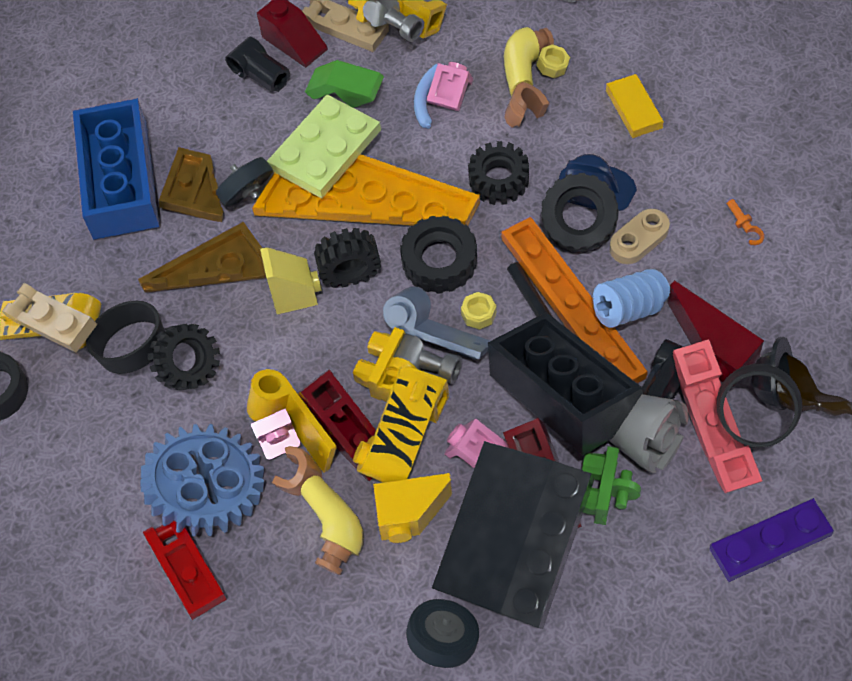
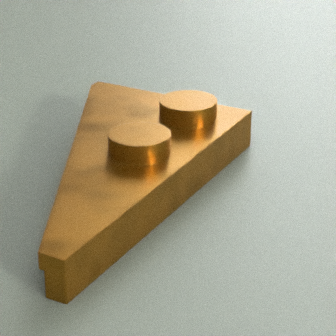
(223, 259)

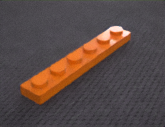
(568, 296)

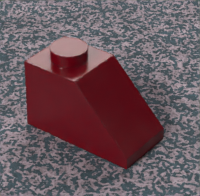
(290, 31)

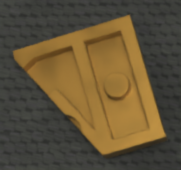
(192, 186)

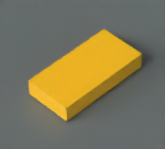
(634, 106)

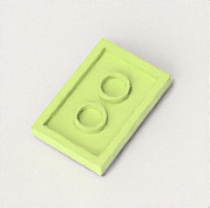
(324, 146)

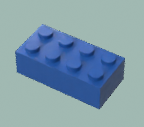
(115, 169)

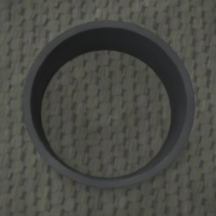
(113, 321)
(760, 369)

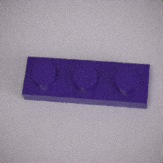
(771, 540)

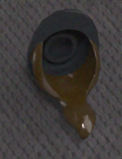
(776, 394)

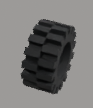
(498, 188)
(347, 257)
(203, 352)

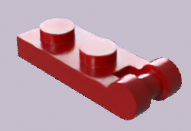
(185, 569)

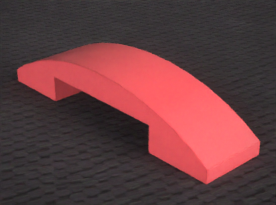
(700, 386)

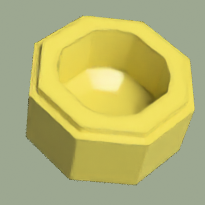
(553, 61)
(478, 310)

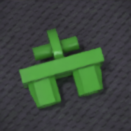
(623, 489)

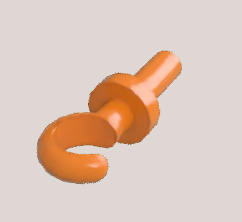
(744, 221)

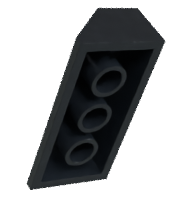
(563, 381)

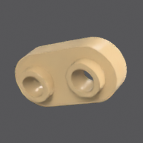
(641, 234)

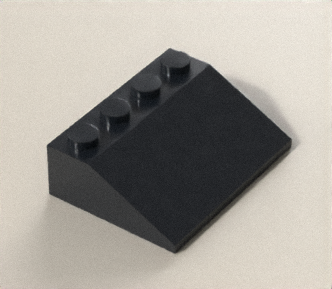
(514, 533)

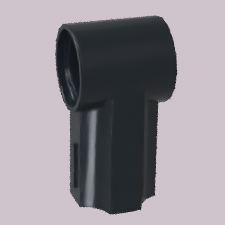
(253, 61)
(663, 378)

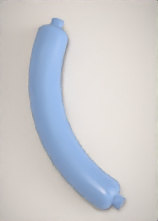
(420, 98)

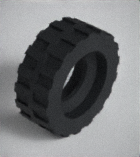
(584, 186)
(431, 231)

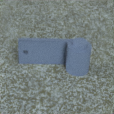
(410, 312)

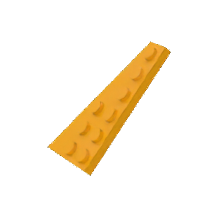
(369, 194)

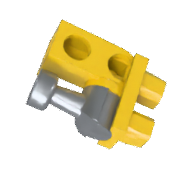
(412, 17)
(406, 351)

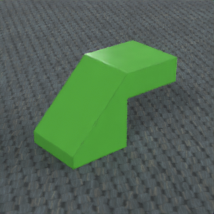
(350, 82)

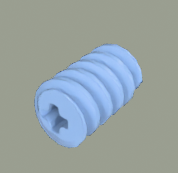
(630, 297)

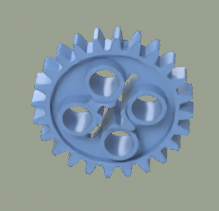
(169, 489)

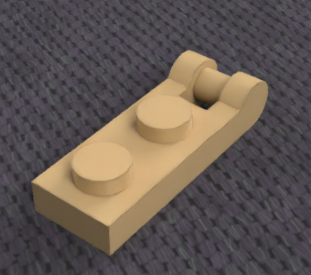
(342, 24)
(50, 318)

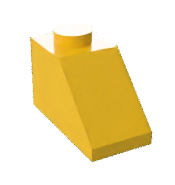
(409, 505)

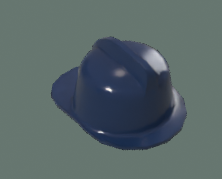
(618, 180)

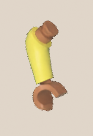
(519, 53)
(339, 523)

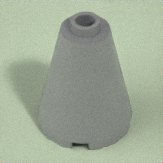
(651, 431)

